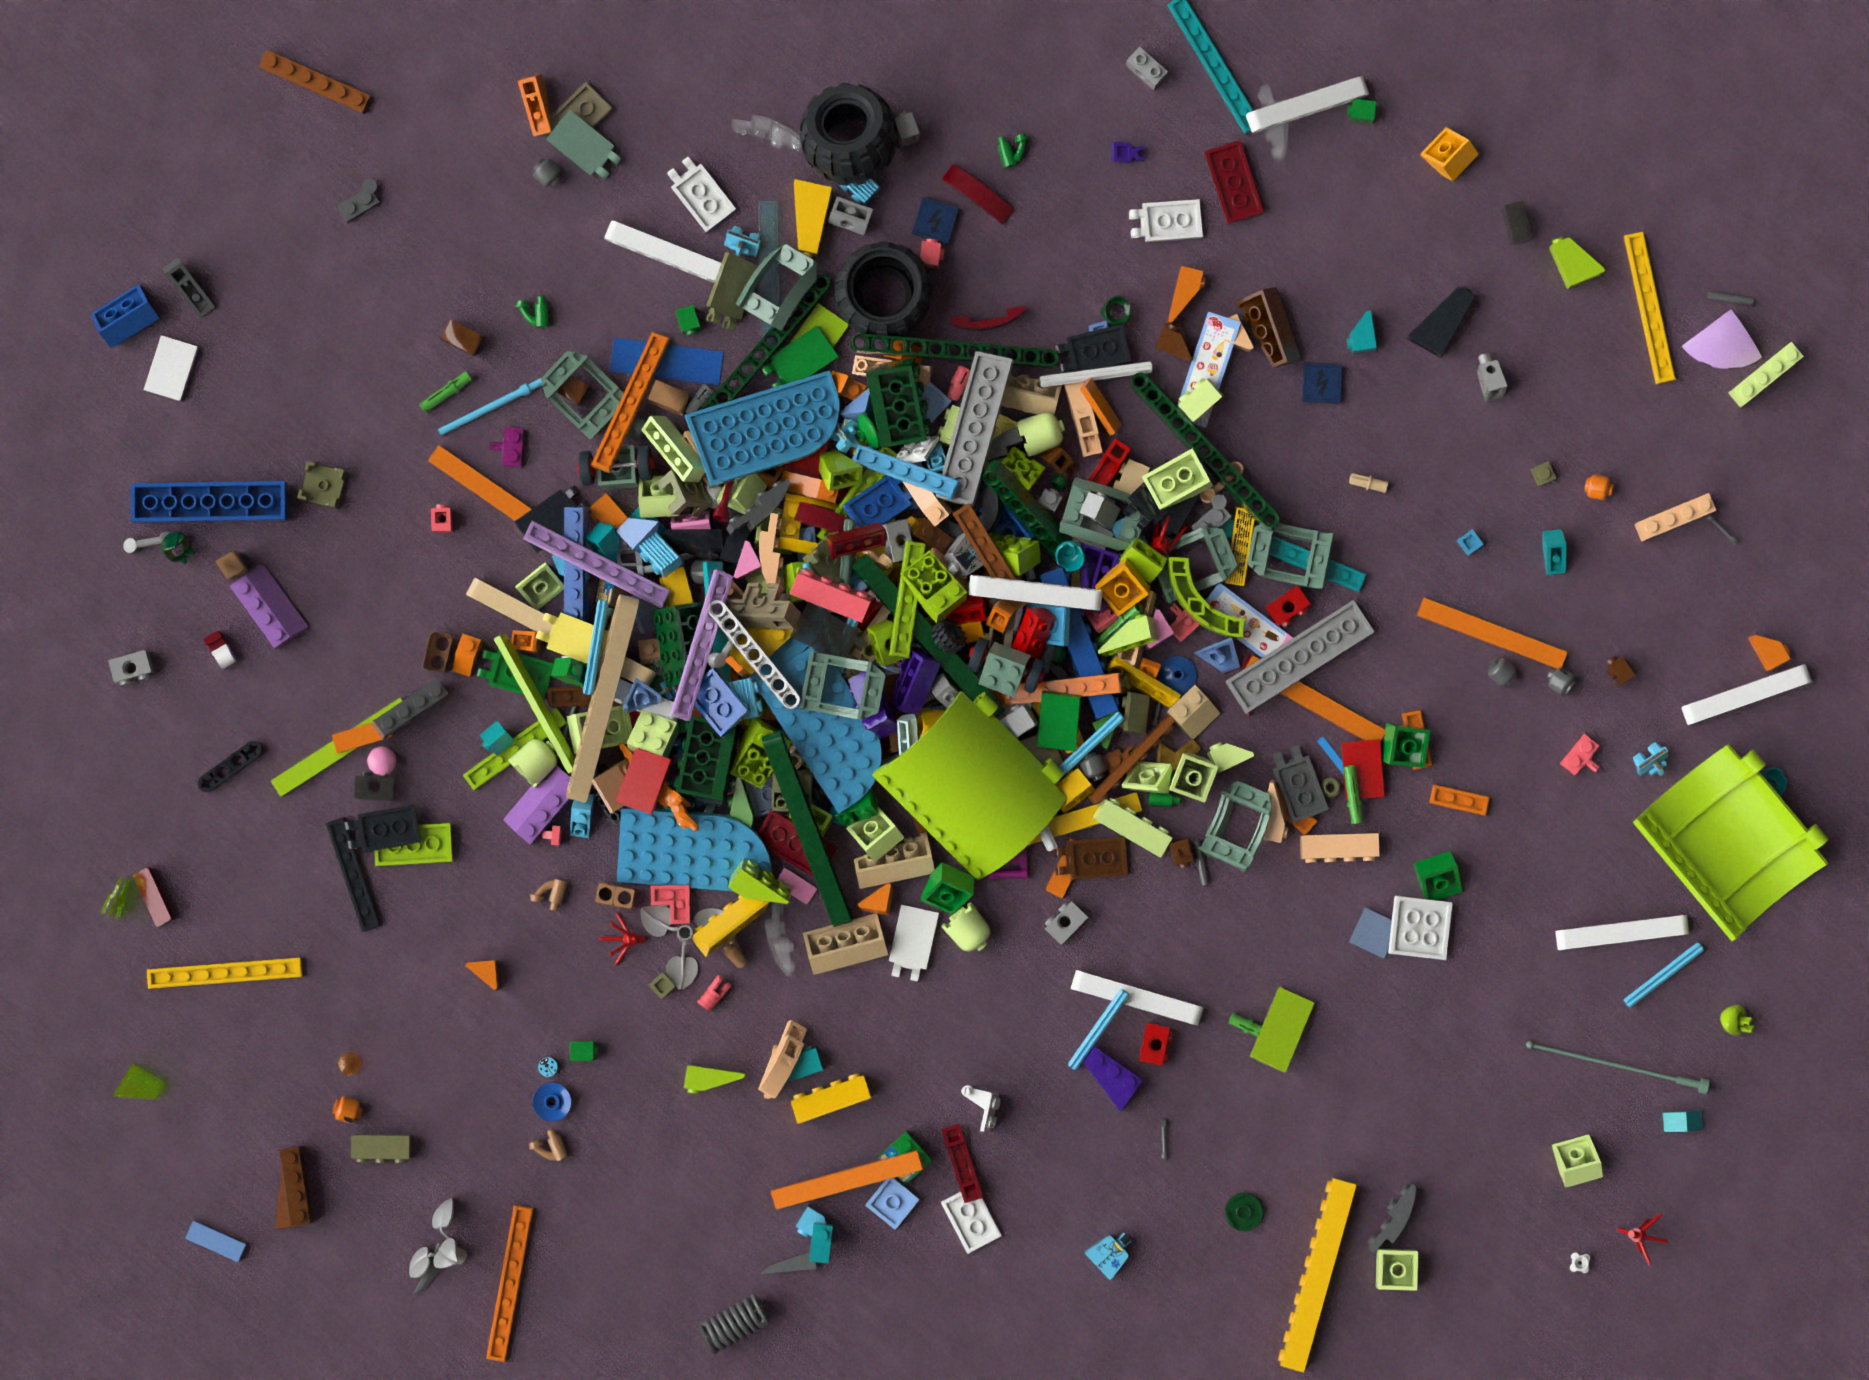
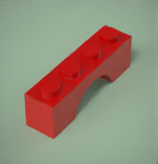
(1110, 463)

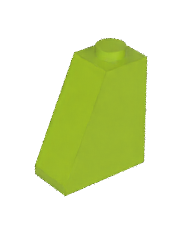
(1573, 262)
(839, 470)

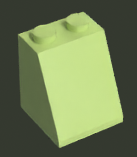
(1194, 776)

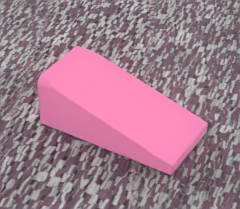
(799, 888)

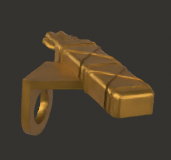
(1167, 756)

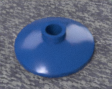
(1181, 664)
(541, 1102)

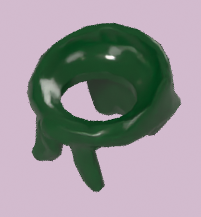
(1105, 310)
(171, 541)

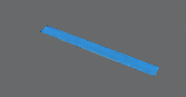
(1332, 754)

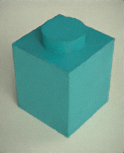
(496, 738)

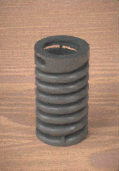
(739, 1329)

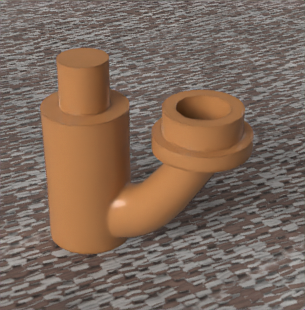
(557, 893)
(734, 952)
(556, 1145)

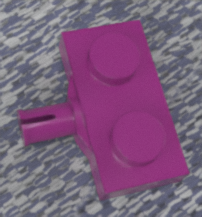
(510, 447)

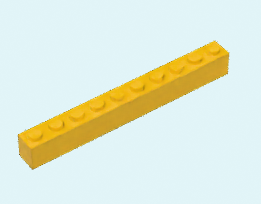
(1317, 1274)

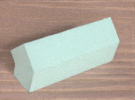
(906, 732)

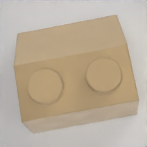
(1193, 712)

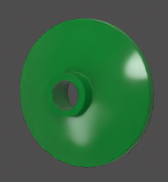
(867, 431)

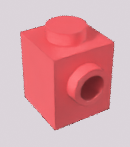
(931, 253)

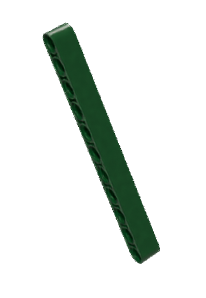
(767, 349)
(945, 354)
(1206, 460)
(951, 664)
(807, 828)

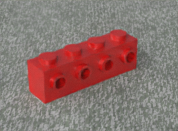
(1033, 634)

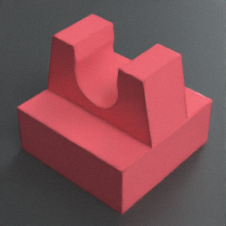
(555, 835)

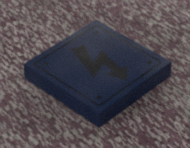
(935, 220)
(1321, 383)

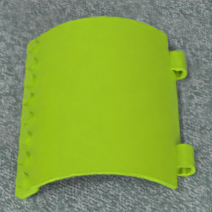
(975, 786)
(1732, 839)

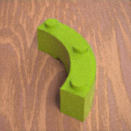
(1195, 605)

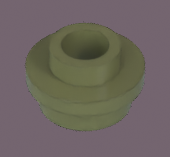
(1335, 783)

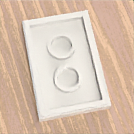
(171, 368)
(971, 1221)

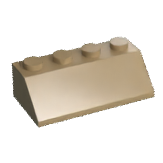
(845, 945)

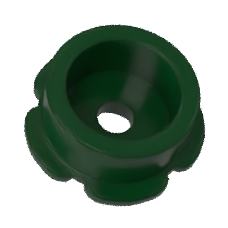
(1060, 482)

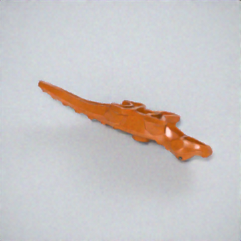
(670, 798)

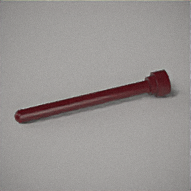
(721, 512)

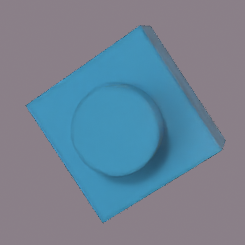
(1469, 542)

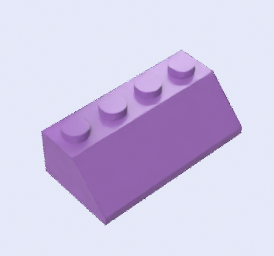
(269, 607)
(539, 806)

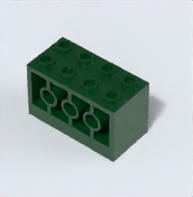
(889, 411)
(675, 635)
(716, 770)

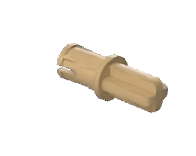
(1368, 482)

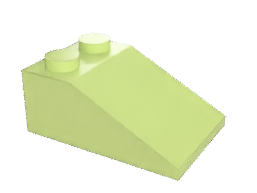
(1177, 480)
(617, 728)

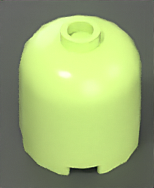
(1041, 432)
(534, 761)
(968, 929)

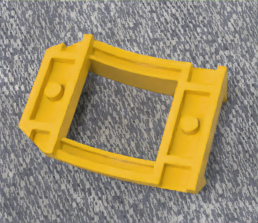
(790, 529)

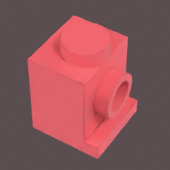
(437, 526)

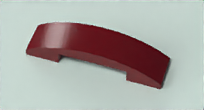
(978, 193)
(964, 322)
(820, 518)
(962, 1163)

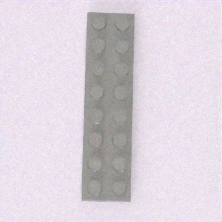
(976, 424)
(1299, 656)

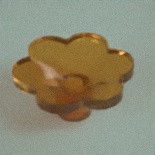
(354, 1062)

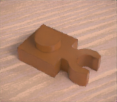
(1115, 758)

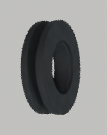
(989, 517)

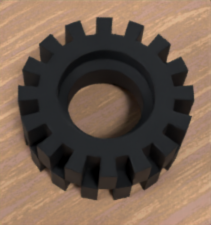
(949, 636)

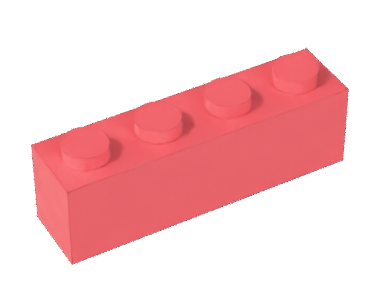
(830, 595)

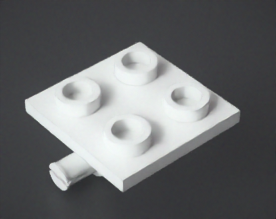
(917, 451)
(986, 1100)

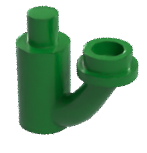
(1008, 158)
(541, 317)
(1161, 799)

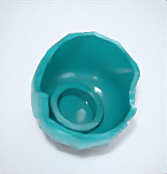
(1070, 556)
(1776, 779)

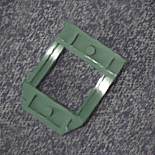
(763, 308)
(602, 413)
(1073, 520)
(1220, 552)
(1318, 557)
(815, 680)
(1225, 851)

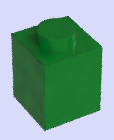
(1361, 111)
(688, 320)
(583, 1050)

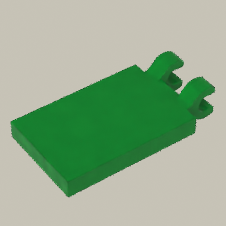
(801, 358)
(502, 677)

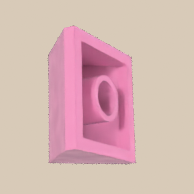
(687, 521)
(747, 563)
(1162, 628)

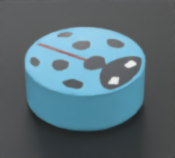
(547, 1066)

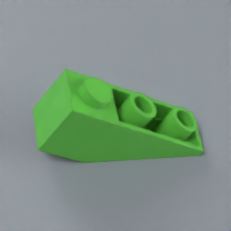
(740, 803)

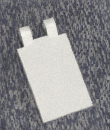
(701, 195)
(1168, 221)
(913, 940)

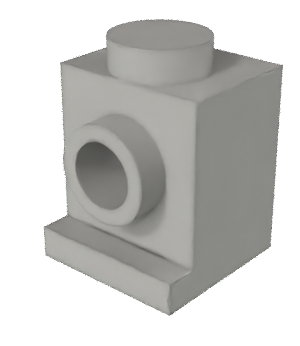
(1050, 500)

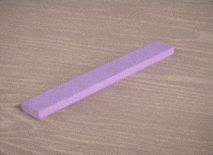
(596, 564)
(701, 647)

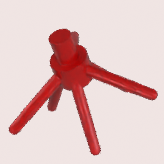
(629, 939)
(1639, 1236)

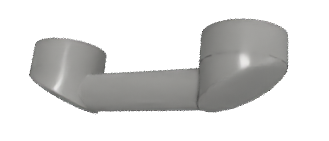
(132, 546)
(717, 660)

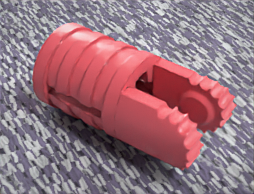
(958, 383)
(710, 997)

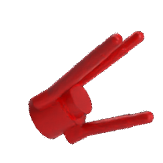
(1161, 542)

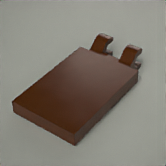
(1093, 858)

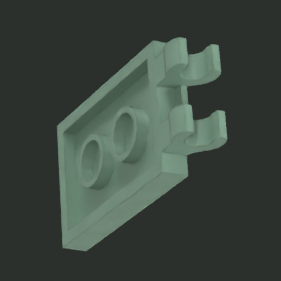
(582, 145)

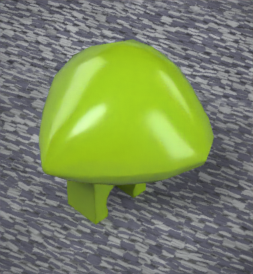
(1735, 1020)

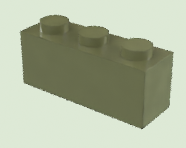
(381, 1147)

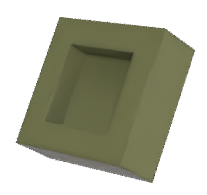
(1543, 474)
(662, 985)

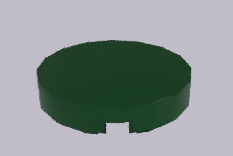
(1243, 1212)

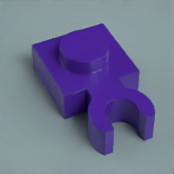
(1124, 153)

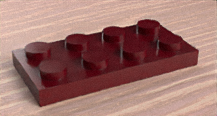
(1233, 182)
(782, 840)

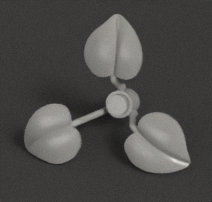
(657, 921)
(448, 1254)

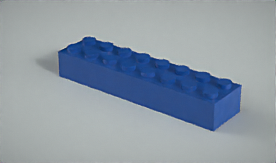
(209, 502)
(1082, 651)

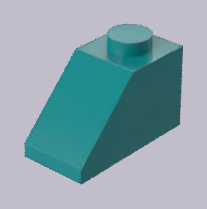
(1362, 336)
(604, 541)
(1554, 551)
(807, 1064)
(821, 1242)

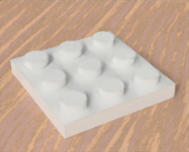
(1420, 927)

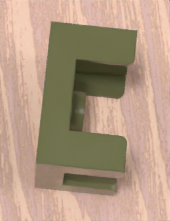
(322, 485)
(688, 494)
(823, 564)

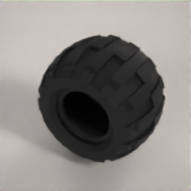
(854, 159)
(877, 259)

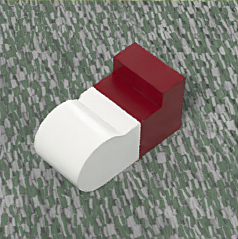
(220, 649)

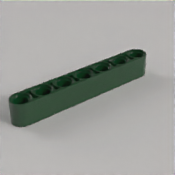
(1024, 506)

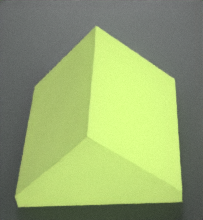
(744, 492)
(540, 586)
(1149, 777)

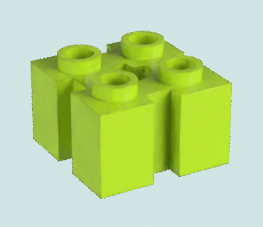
(1024, 470)

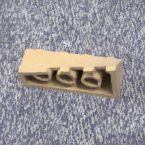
(1029, 396)
(901, 862)

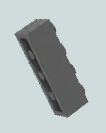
(409, 709)

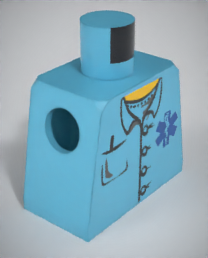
(1109, 1254)

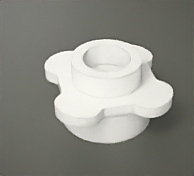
(1582, 1267)

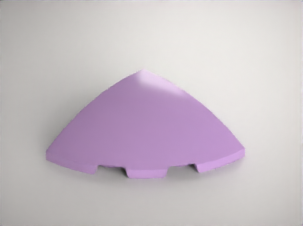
(1723, 344)

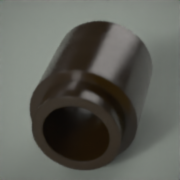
(1125, 681)

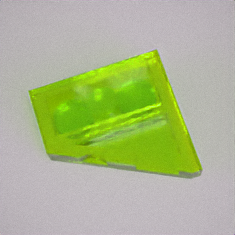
(139, 1084)

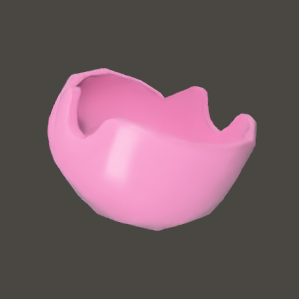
(382, 760)

